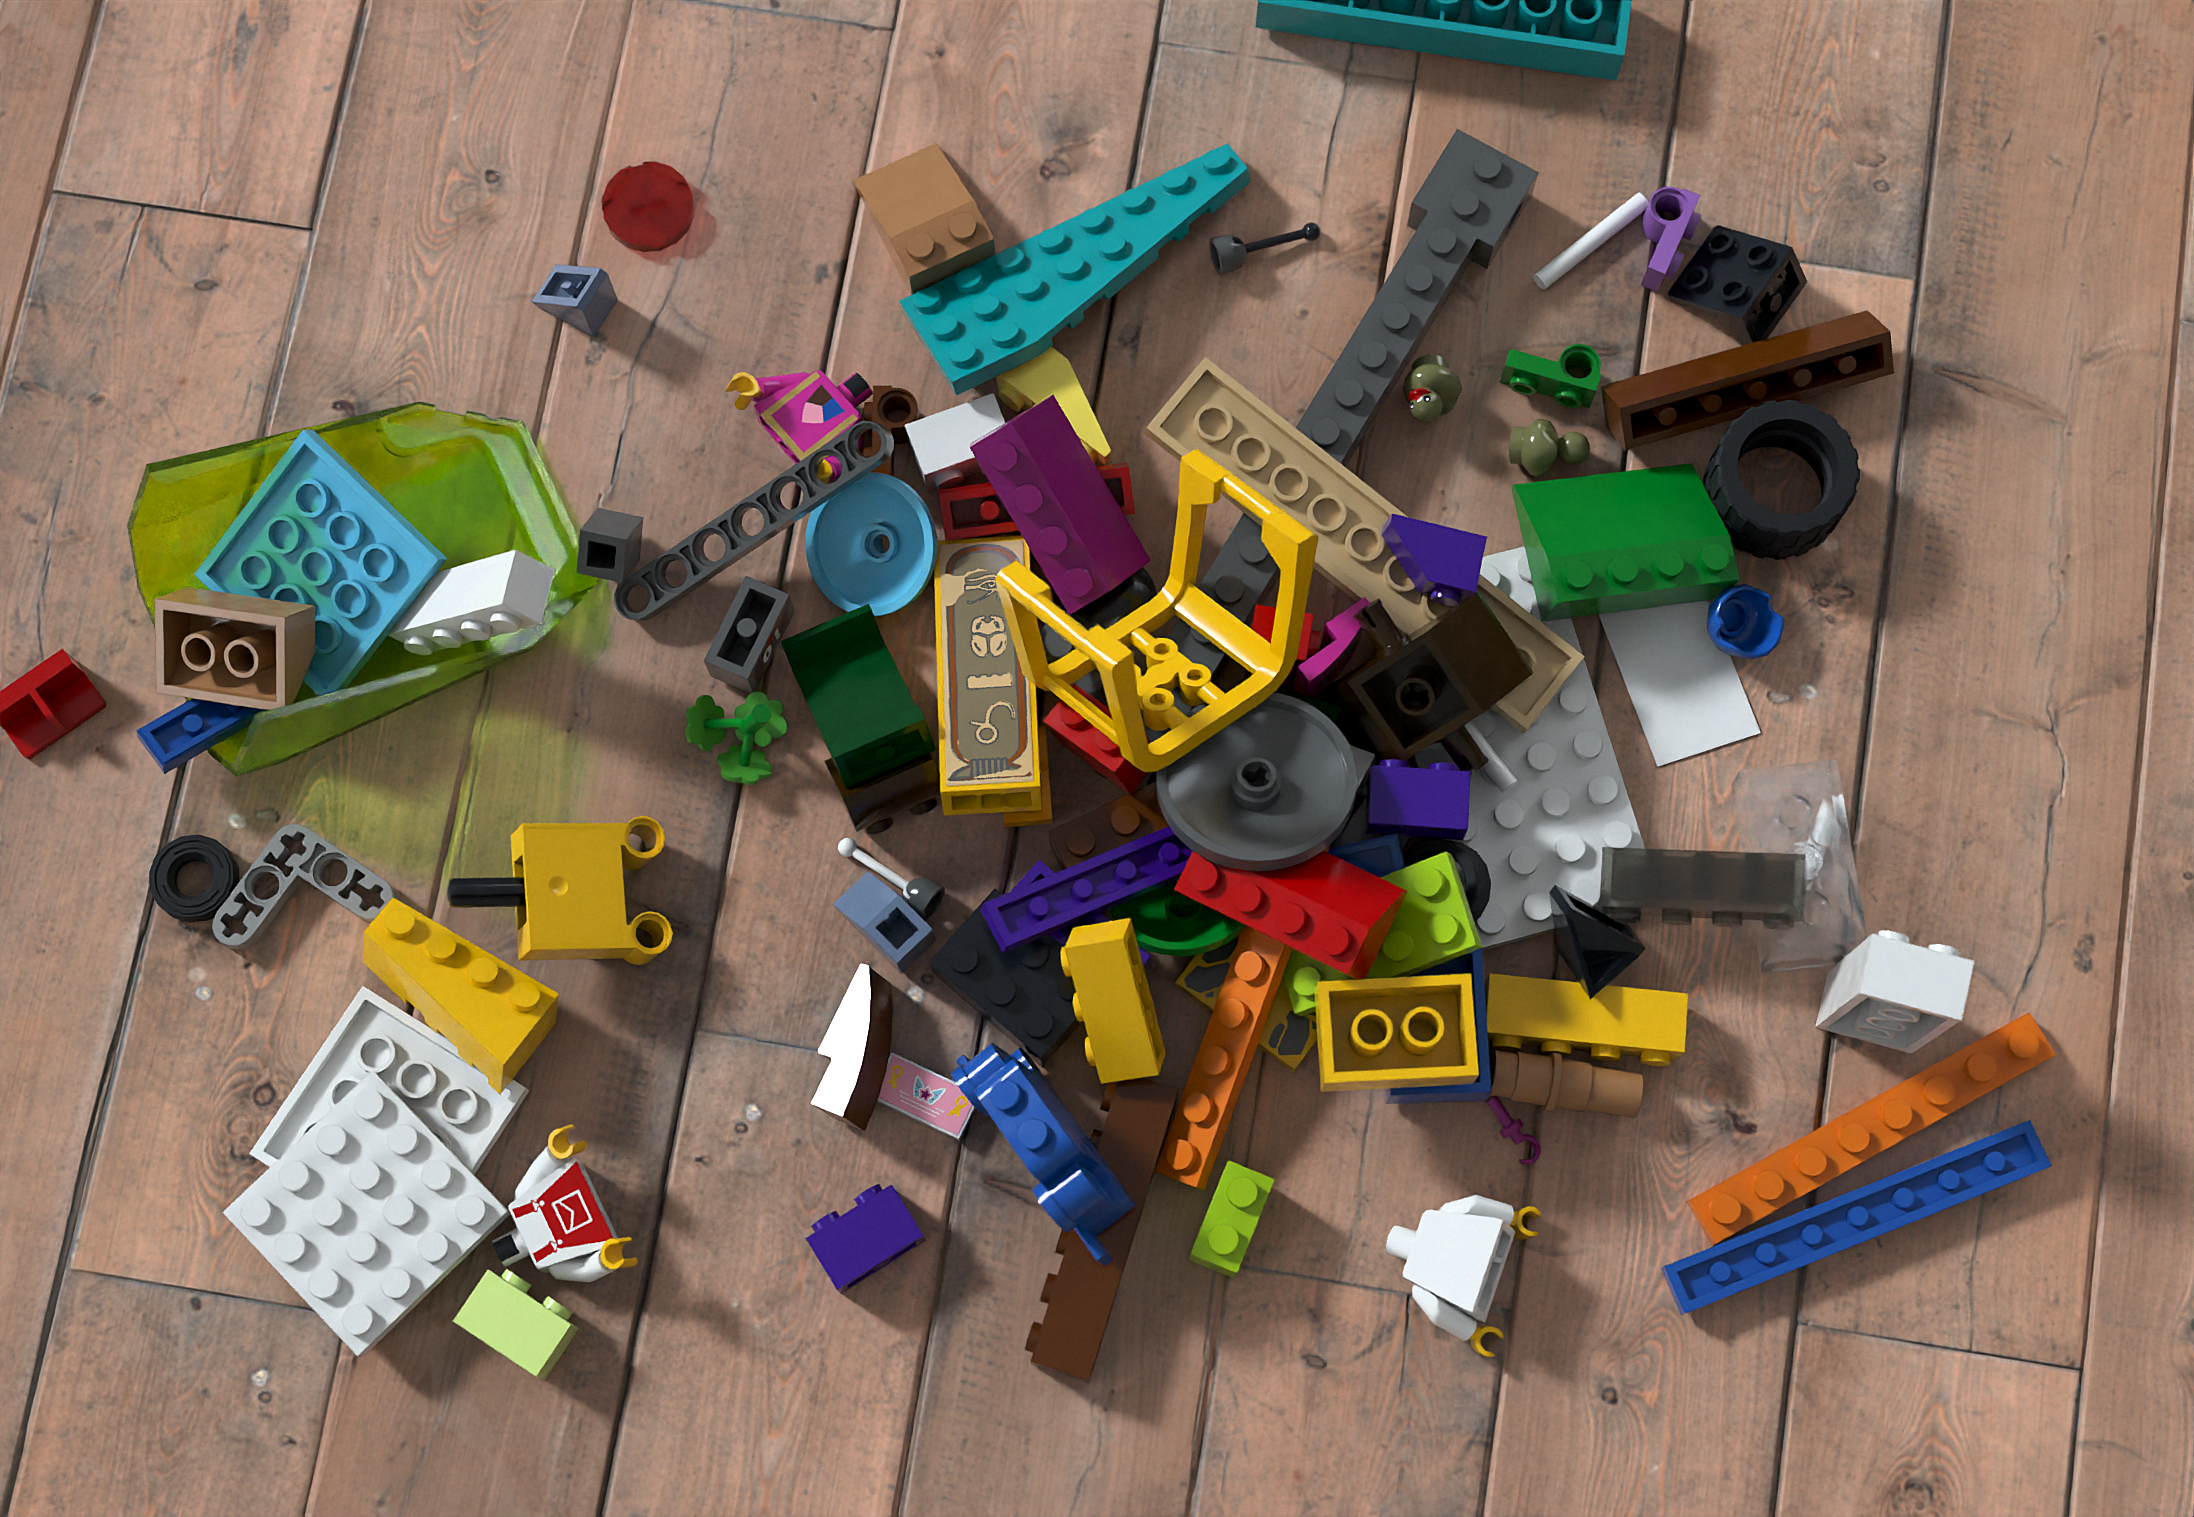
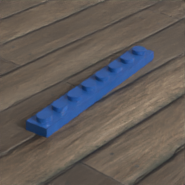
(1855, 1217)

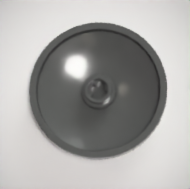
(1262, 787)

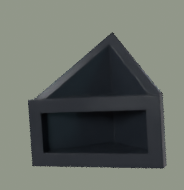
(1591, 942)

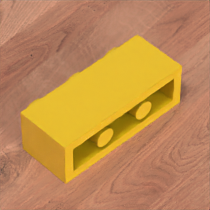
(1113, 1001)

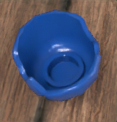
(1744, 622)

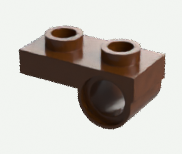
(884, 402)

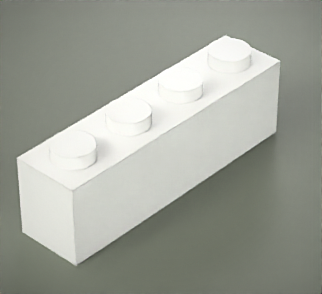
(476, 603)

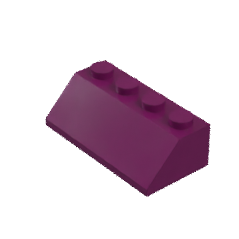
(1060, 504)

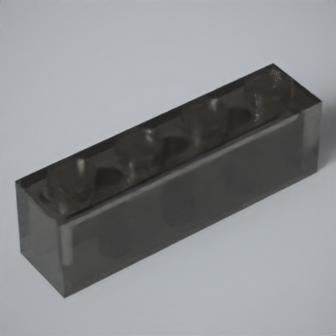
(1703, 885)

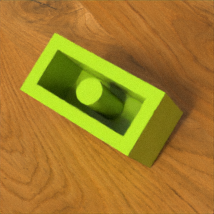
(1231, 1219)

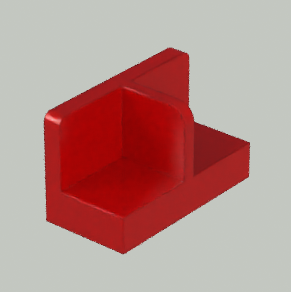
(48, 703)

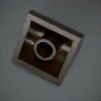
(889, 793)

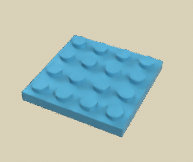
(330, 543)

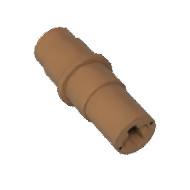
(1564, 1084)

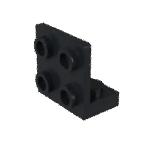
(1741, 281)

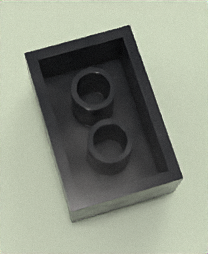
(1013, 990)

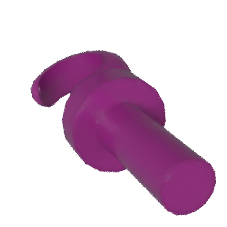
(1512, 1129)

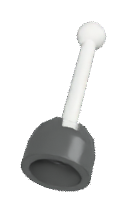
(920, 893)

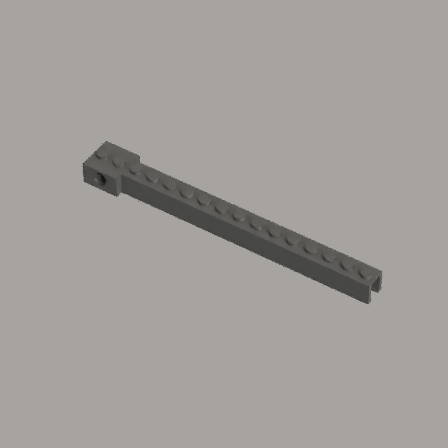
(1457, 219)

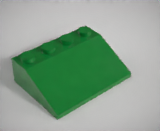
(1623, 541)

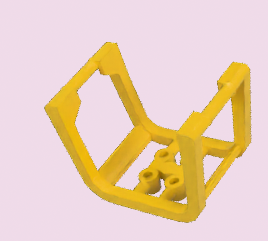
(1107, 650)

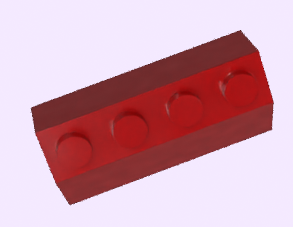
(1314, 906)

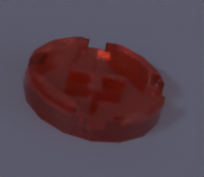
(648, 206)

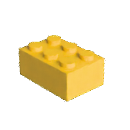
(1396, 1032)

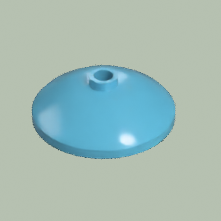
(848, 552)

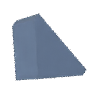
(577, 296)

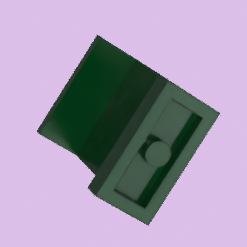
(857, 696)

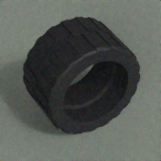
(1807, 434)

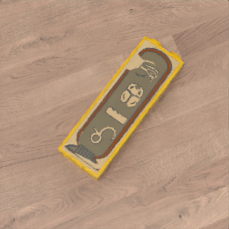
(983, 698)

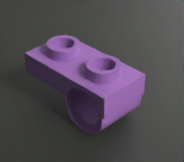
(1668, 233)

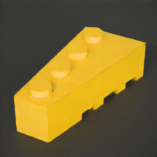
(461, 990)

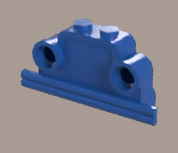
(1073, 1176)

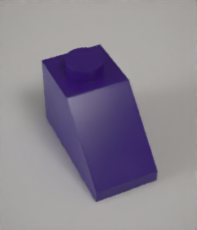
(1436, 557)

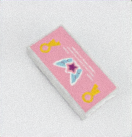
(925, 1097)

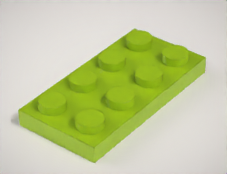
(1427, 931)

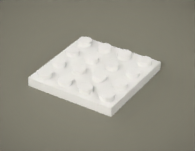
(416, 1066)
(366, 1213)

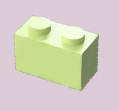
(517, 1323)

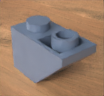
(886, 921)

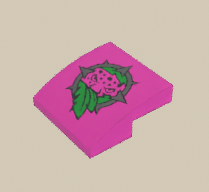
(1336, 649)

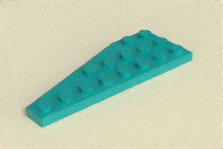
(1024, 295)

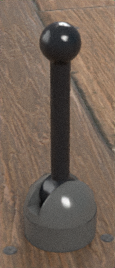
(1230, 252)

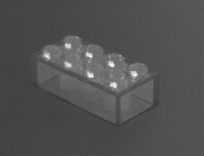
(1804, 813)

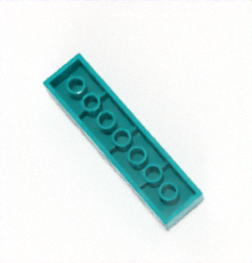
(1534, 34)

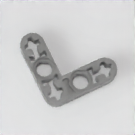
(304, 867)

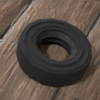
(179, 853)

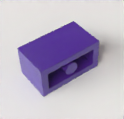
(1417, 800)
(864, 1237)

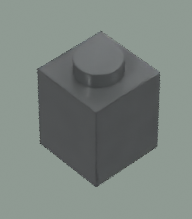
(609, 545)

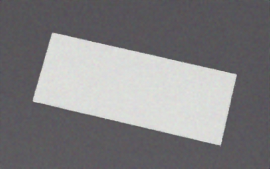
(1679, 680)

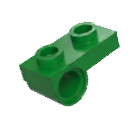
(1534, 374)

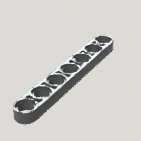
(775, 516)

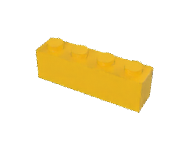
(1566, 1019)

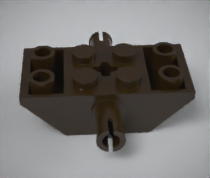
(1457, 657)

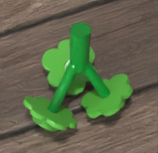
(754, 721)

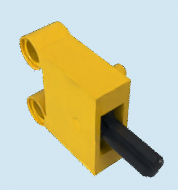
(572, 891)

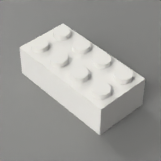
(1895, 992)

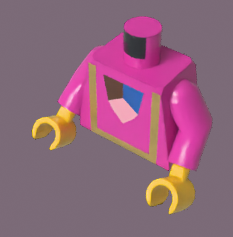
(804, 411)

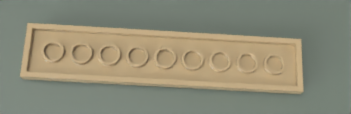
(1347, 515)

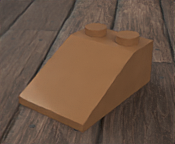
(925, 218)

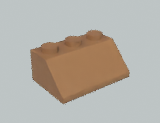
(232, 647)

